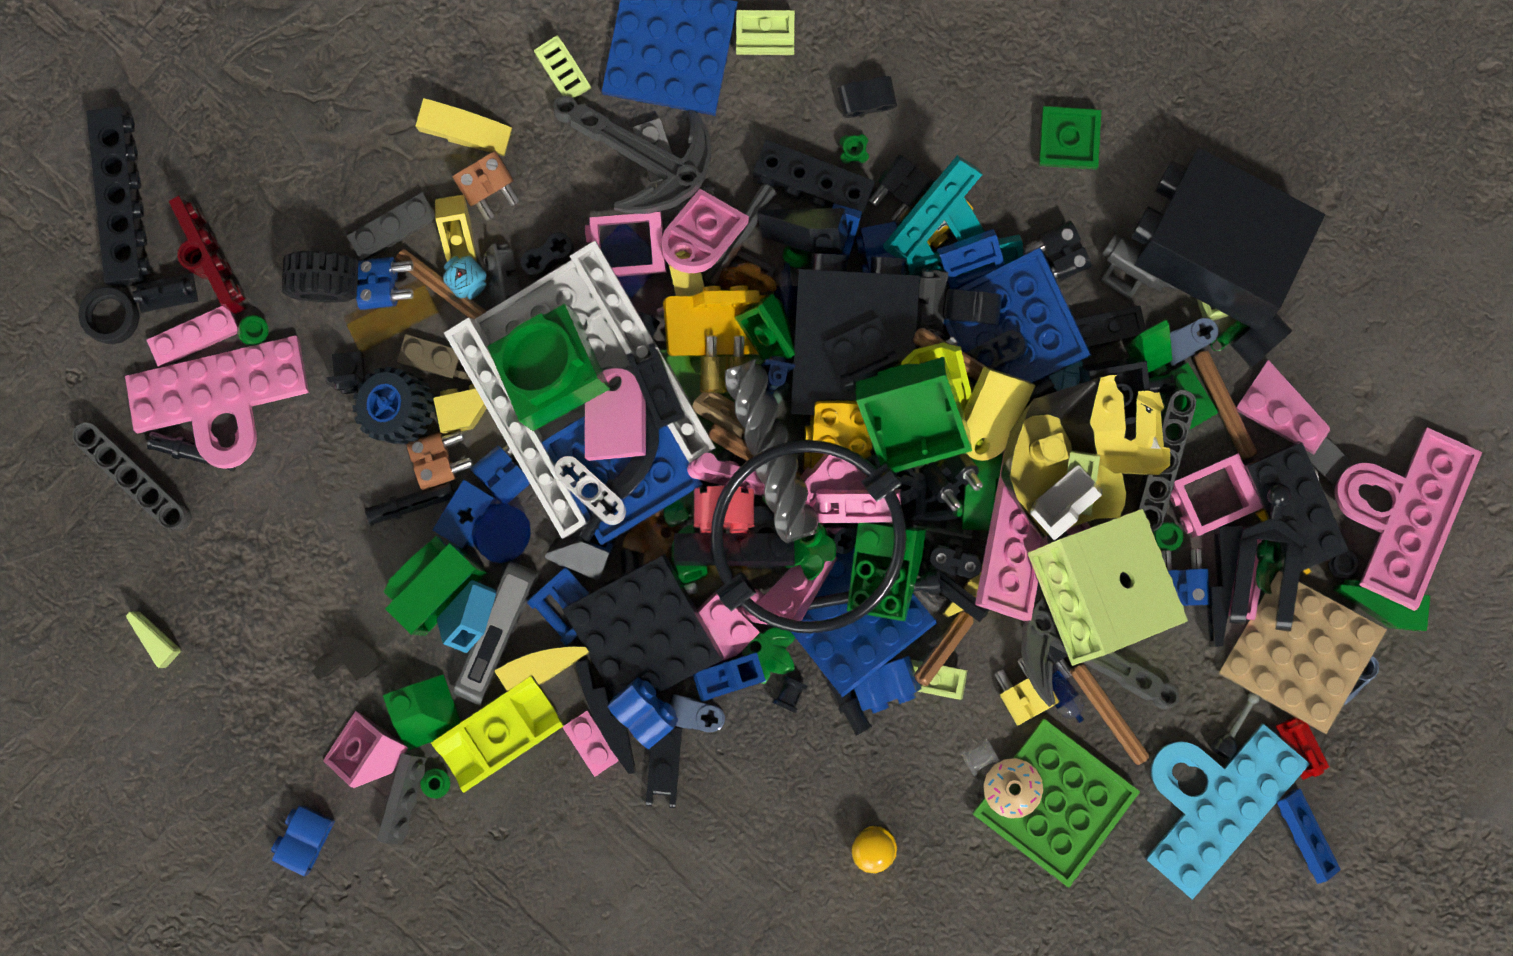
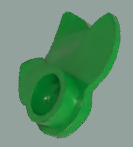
(813, 551)
(773, 651)

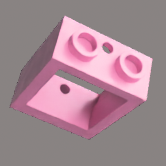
(656, 232)
(1241, 484)

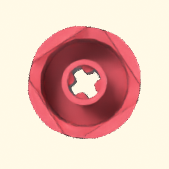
(738, 515)

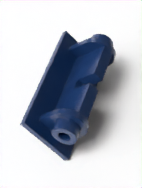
(777, 370)

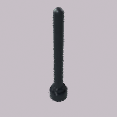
(927, 582)

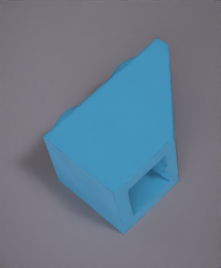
(466, 616)

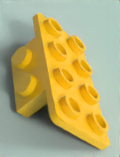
(705, 314)
(838, 424)

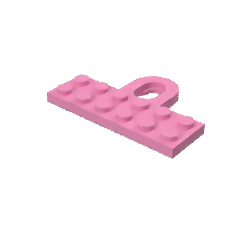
(215, 386)
(1419, 516)
(1007, 575)

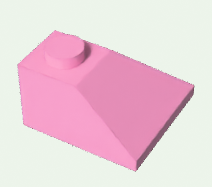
(364, 752)

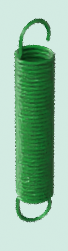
(1230, 334)

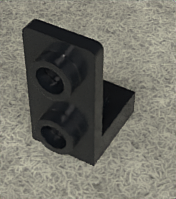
(347, 371)

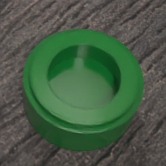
(252, 330)
(1168, 536)

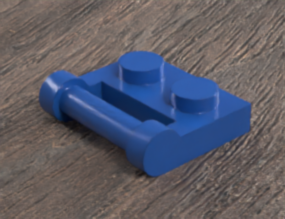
(969, 255)
(565, 590)

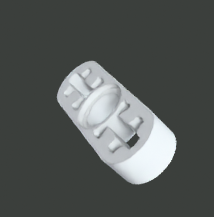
(612, 499)

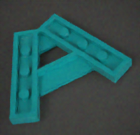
(940, 203)

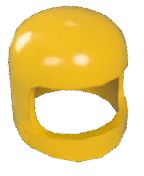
(874, 849)

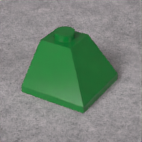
(767, 328)
(422, 711)

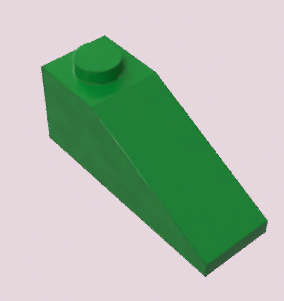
(1153, 347)

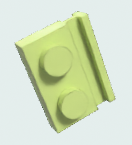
(765, 32)

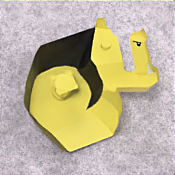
(1087, 423)

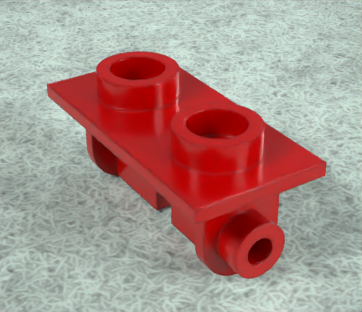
(1301, 739)

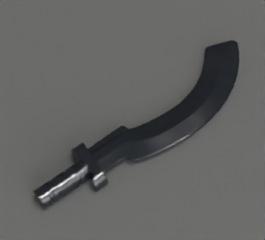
(630, 477)

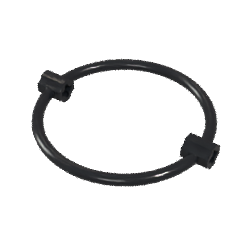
(738, 589)

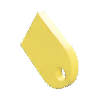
(994, 410)

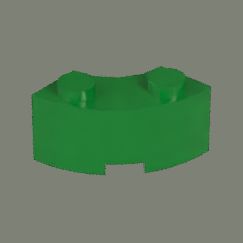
(978, 505)

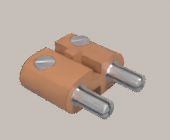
(483, 180)
(432, 460)

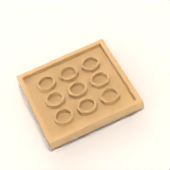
(1312, 665)

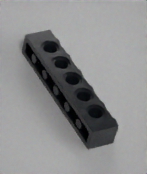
(101, 127)

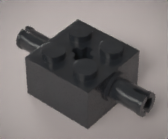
(1130, 378)

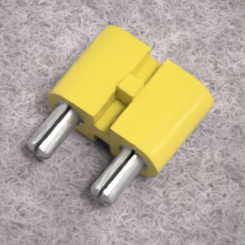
(1022, 698)

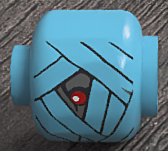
(464, 277)

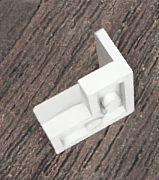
(1065, 501)

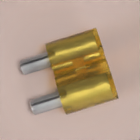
(713, 366)

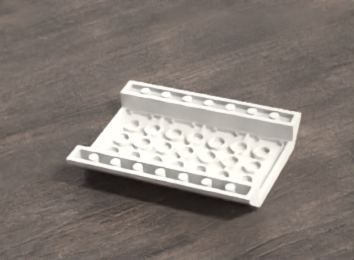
(613, 331)

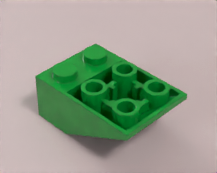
(871, 563)

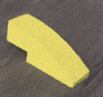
(463, 127)
(540, 665)

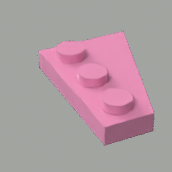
(1283, 410)
(792, 593)

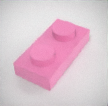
(590, 743)

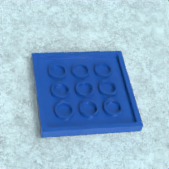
(670, 52)
(1032, 307)
(661, 486)
(863, 647)

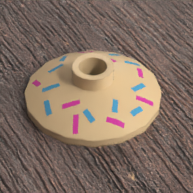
(997, 788)

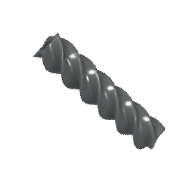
(783, 489)

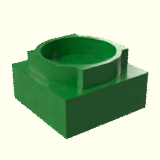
(548, 367)
(913, 415)
(430, 584)

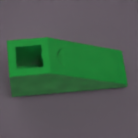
(1385, 610)

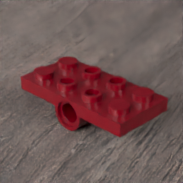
(203, 247)

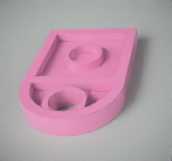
(703, 230)
(616, 420)

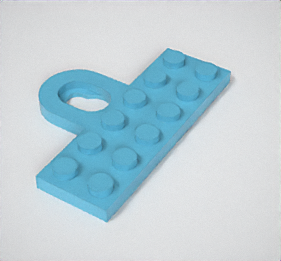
(1226, 809)

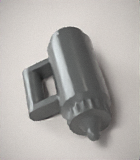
(1123, 255)

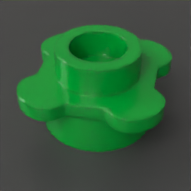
(854, 141)

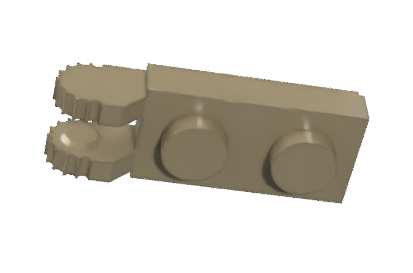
(430, 358)

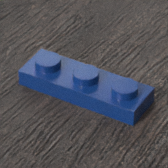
(1308, 836)

